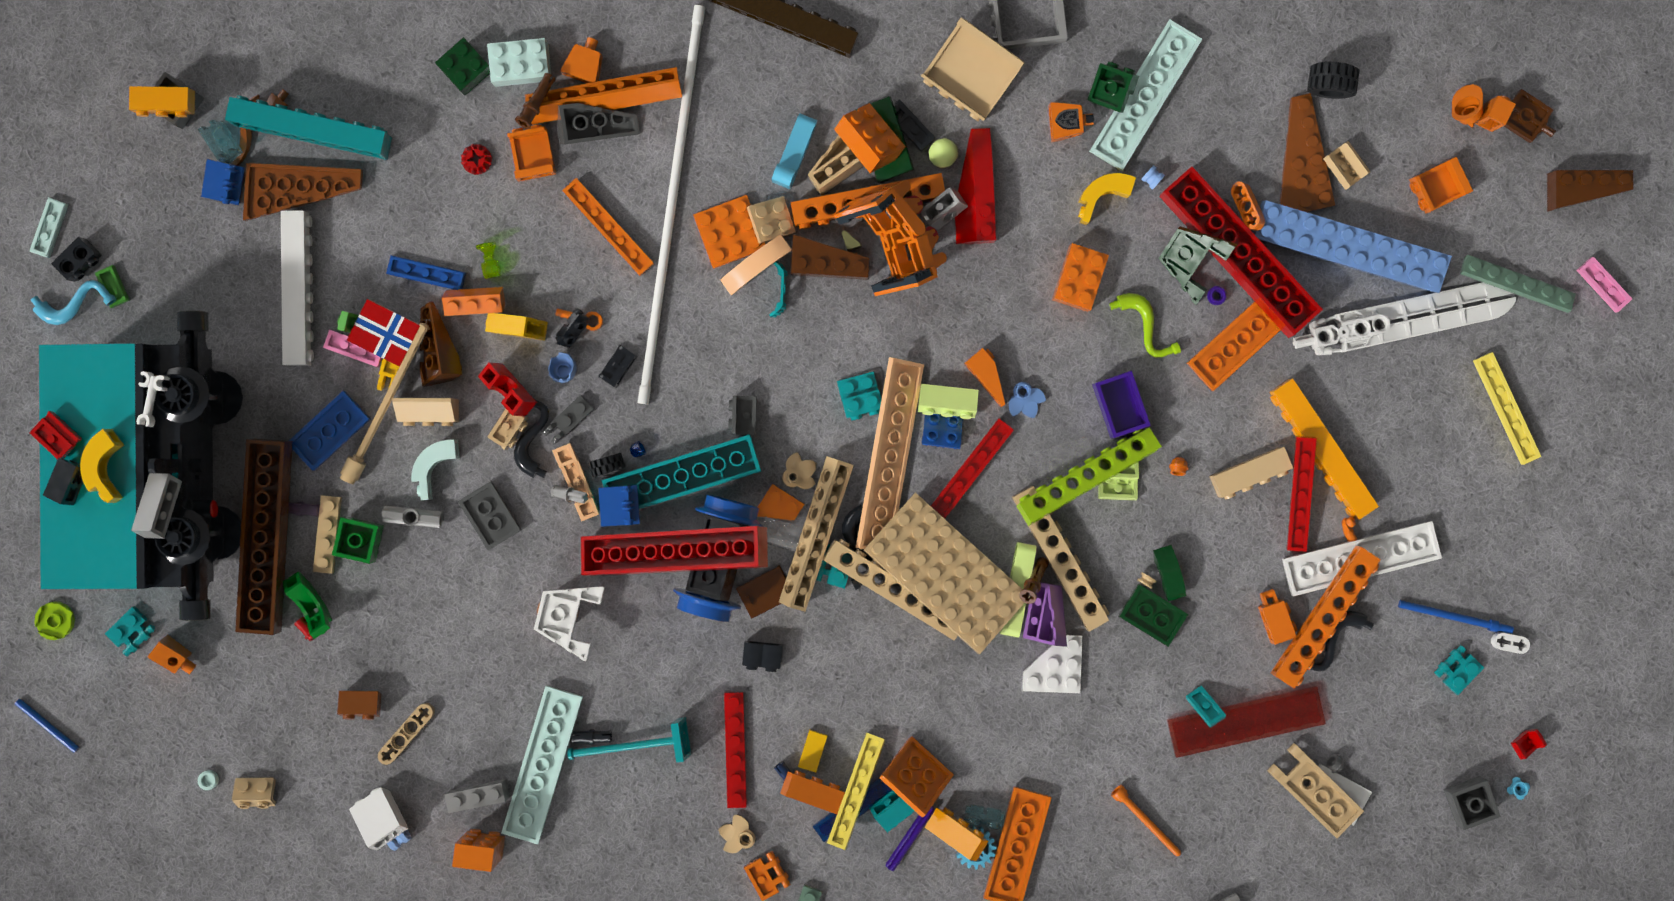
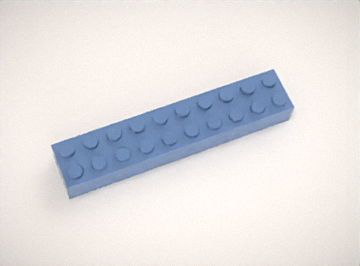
(1353, 247)

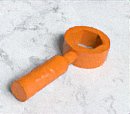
(566, 314)

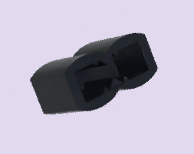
(762, 655)

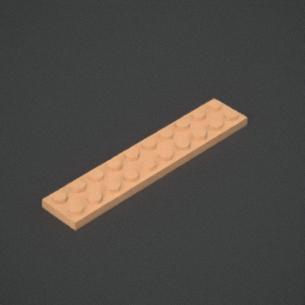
(890, 448)

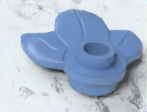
(1025, 403)

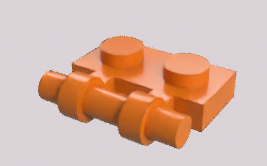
(762, 879)

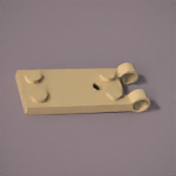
(1322, 797)

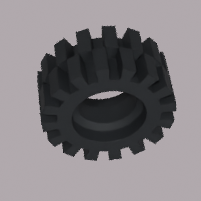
(606, 465)

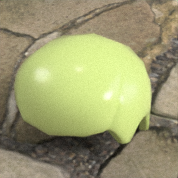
(943, 153)

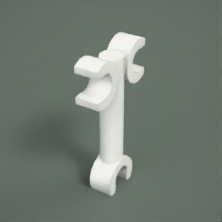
(153, 383)

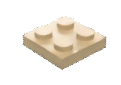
(771, 219)

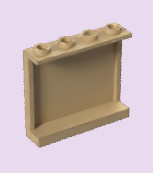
(972, 70)

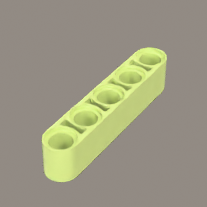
(1020, 572)

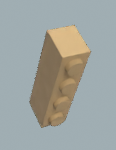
(1251, 472)

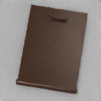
(762, 592)

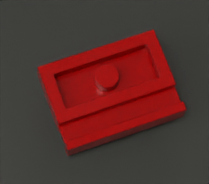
(55, 435)

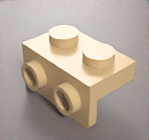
(1346, 165)
(507, 429)
(254, 792)

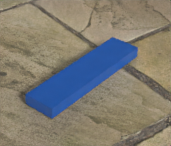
(425, 273)

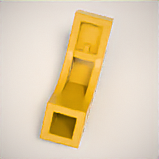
(1113, 183)
(94, 464)

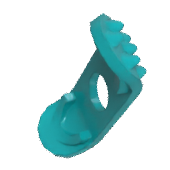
(780, 306)

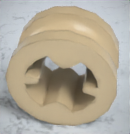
(1146, 580)

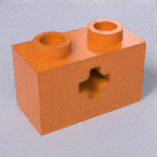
(1496, 113)

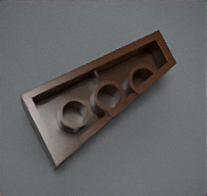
(822, 260)

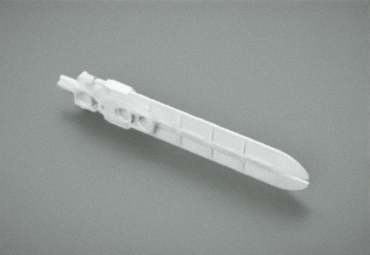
(1346, 331)

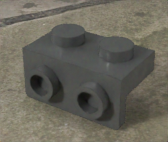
(743, 415)

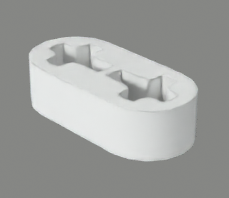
(1510, 647)

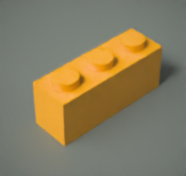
(161, 101)
(957, 833)

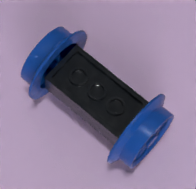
(710, 590)

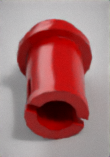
(302, 625)

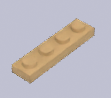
(326, 533)

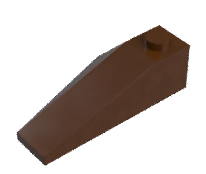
(440, 356)

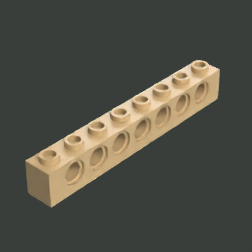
(816, 534)
(833, 557)
(1090, 620)

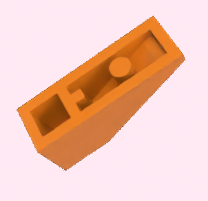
(985, 371)

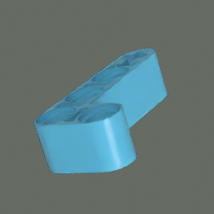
(794, 151)

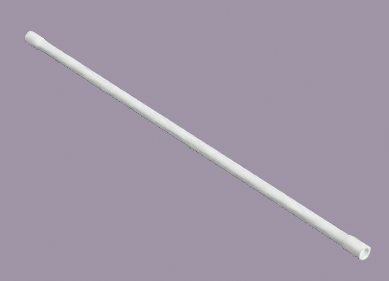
(697, 22)

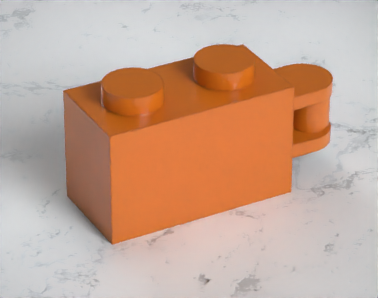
(1276, 618)

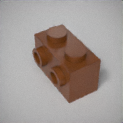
(359, 704)

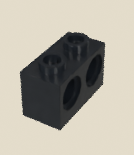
(73, 254)

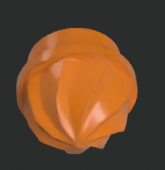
(1178, 466)

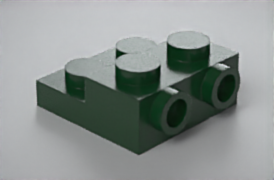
(1113, 86)

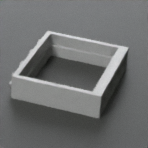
(1060, 23)

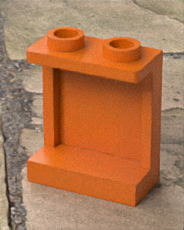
(531, 153)
(1440, 185)

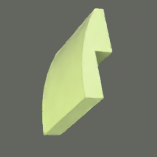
(1121, 486)

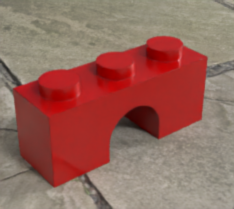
(516, 398)

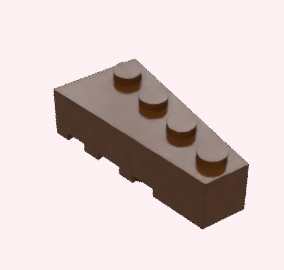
(1581, 186)

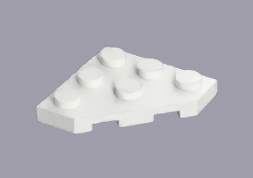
(1056, 669)

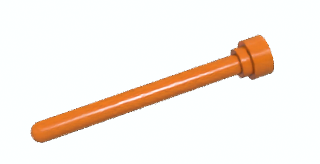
(1120, 794)

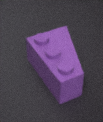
(1046, 617)

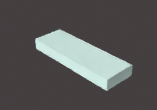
(49, 227)

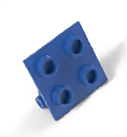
(222, 182)
(942, 431)
(619, 505)

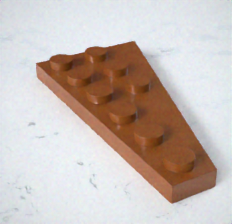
(1305, 172)
(284, 187)

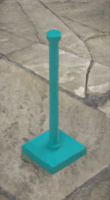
(679, 740)

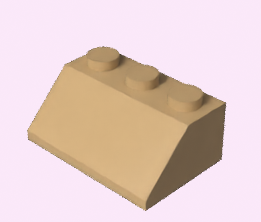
(426, 411)

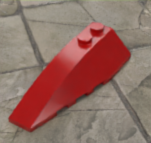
(976, 188)

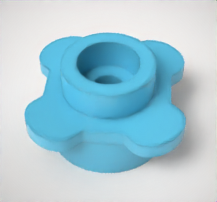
(1522, 792)

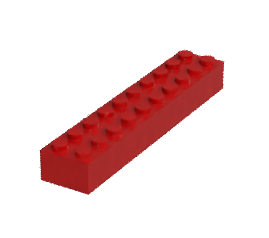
(1251, 261)
(674, 551)

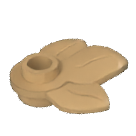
(801, 470)
(733, 835)

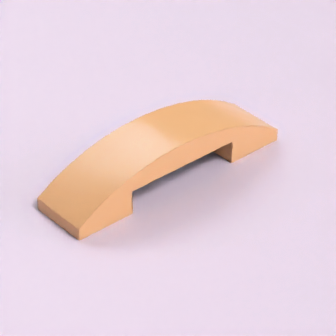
(755, 264)
(576, 478)

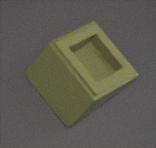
(850, 242)

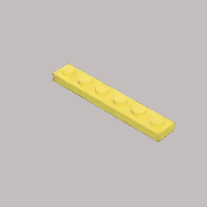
(1507, 408)
(856, 791)

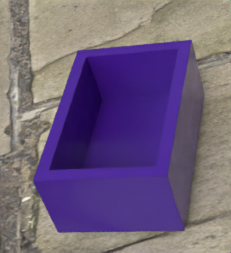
(1121, 404)

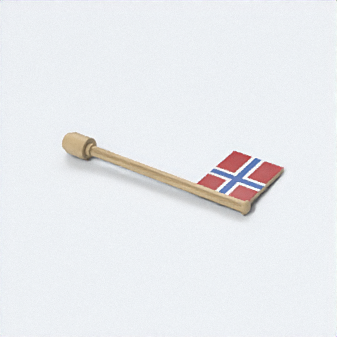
(393, 340)

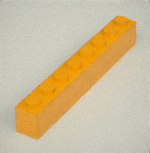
(1328, 454)

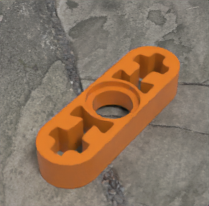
(1254, 210)

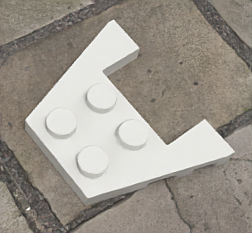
(559, 613)

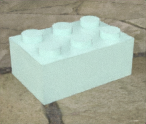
(518, 61)

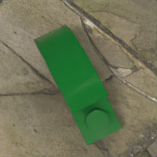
(309, 602)

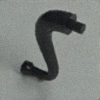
(521, 448)
(849, 532)
(1352, 619)

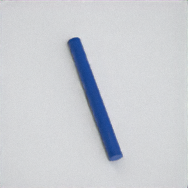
(46, 725)

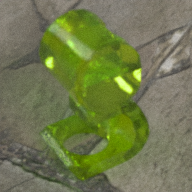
(490, 266)

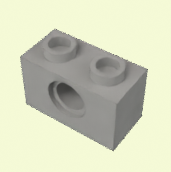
(944, 208)

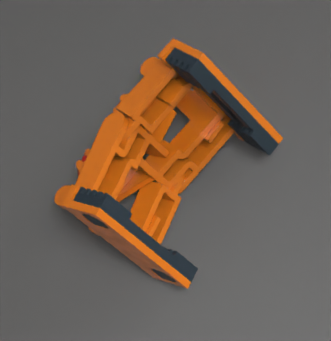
(895, 232)

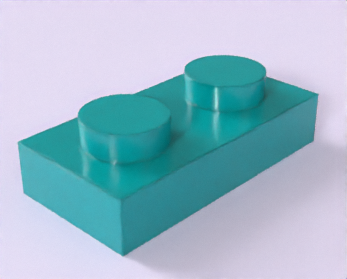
(1205, 706)

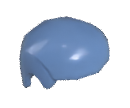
(562, 368)

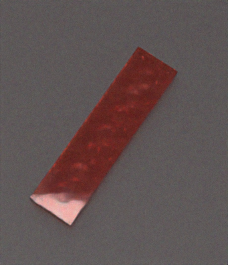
(1248, 722)

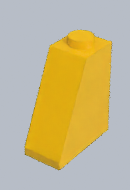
(516, 326)

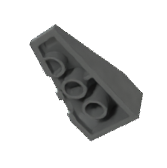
(589, 123)

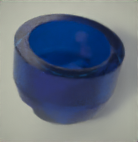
(637, 449)

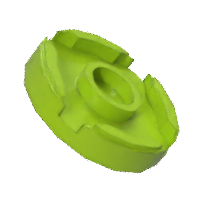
(54, 620)

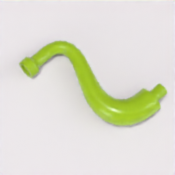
(1143, 306)

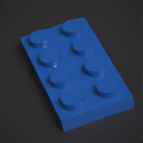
(329, 430)

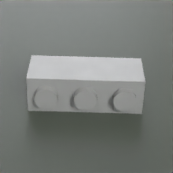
(156, 505)
(476, 796)

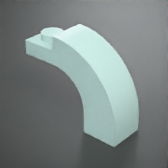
(428, 460)

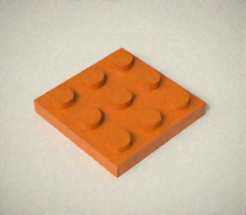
(727, 232)
(916, 776)

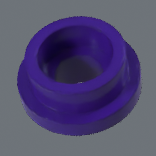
(1222, 293)

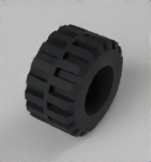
(1333, 80)

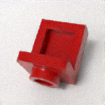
(1528, 742)

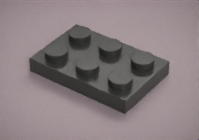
(489, 515)

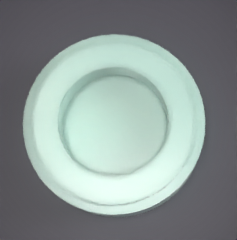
(208, 780)

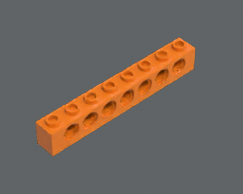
(800, 208)
(1326, 605)

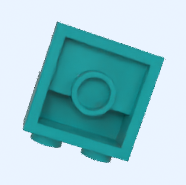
(860, 395)

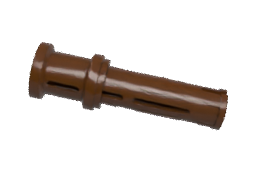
(531, 107)
(1032, 584)

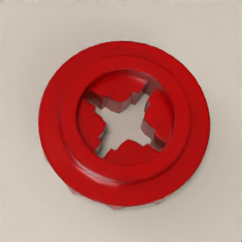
(483, 163)

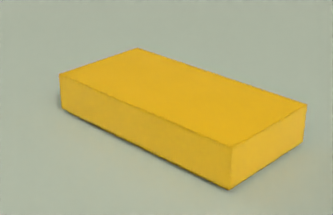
(812, 751)

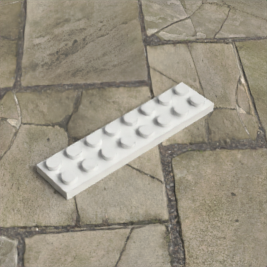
(1395, 549)

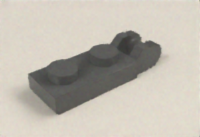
(569, 418)

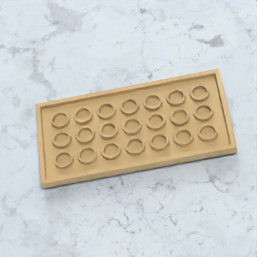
(946, 573)

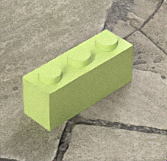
(948, 401)

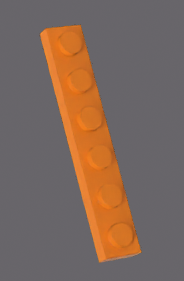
(608, 227)

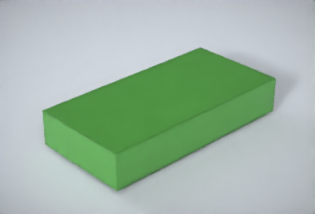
(111, 281)

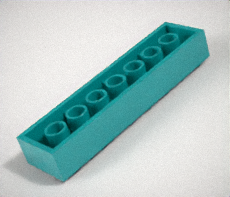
(308, 128)
(691, 472)

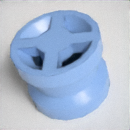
(1152, 177)

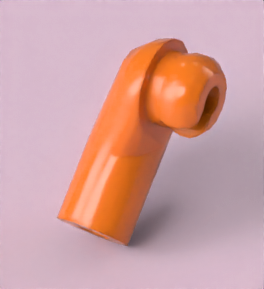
(1347, 524)

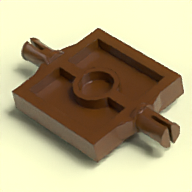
(1529, 117)

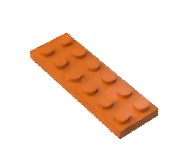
(1233, 346)
(1017, 845)

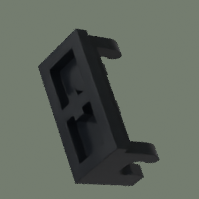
(617, 366)
(64, 482)

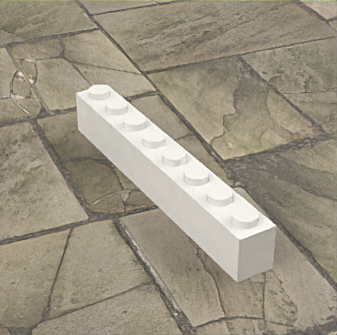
(296, 288)

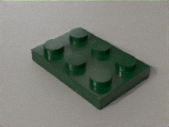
(1153, 615)

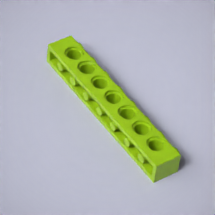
(1148, 445)

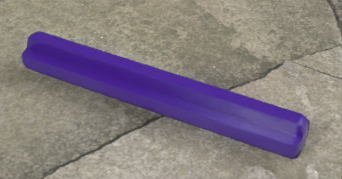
(908, 840)

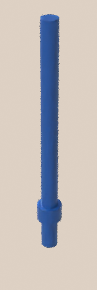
(1491, 625)

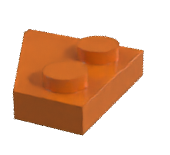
(779, 505)

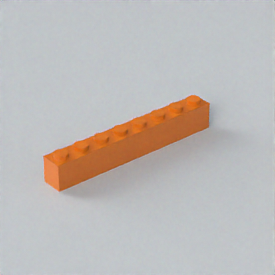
(613, 93)

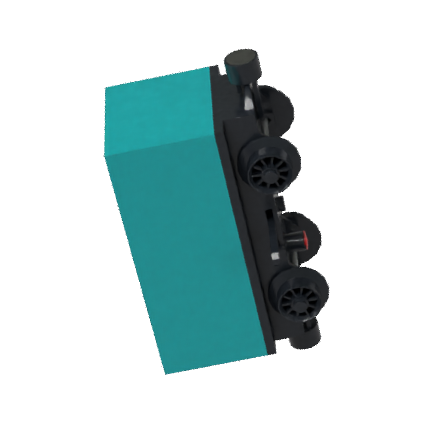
(100, 389)

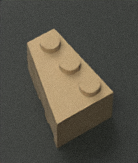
(834, 166)

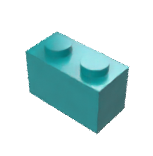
(890, 811)

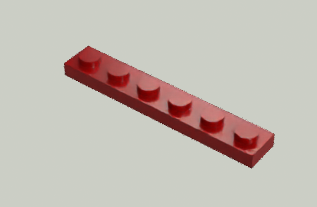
(971, 468)
(1301, 493)
(735, 749)

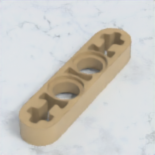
(406, 733)

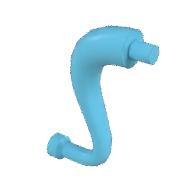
(58, 317)

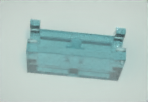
(220, 141)

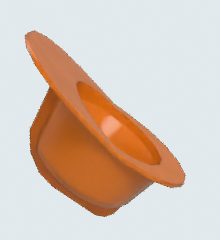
(1468, 105)

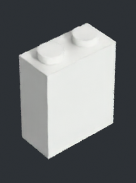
(378, 818)

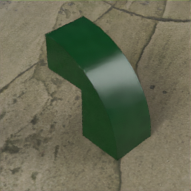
(1170, 572)

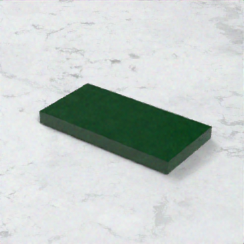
(903, 163)

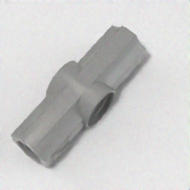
(424, 518)

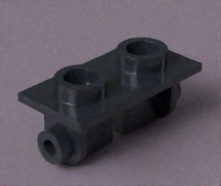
(568, 334)

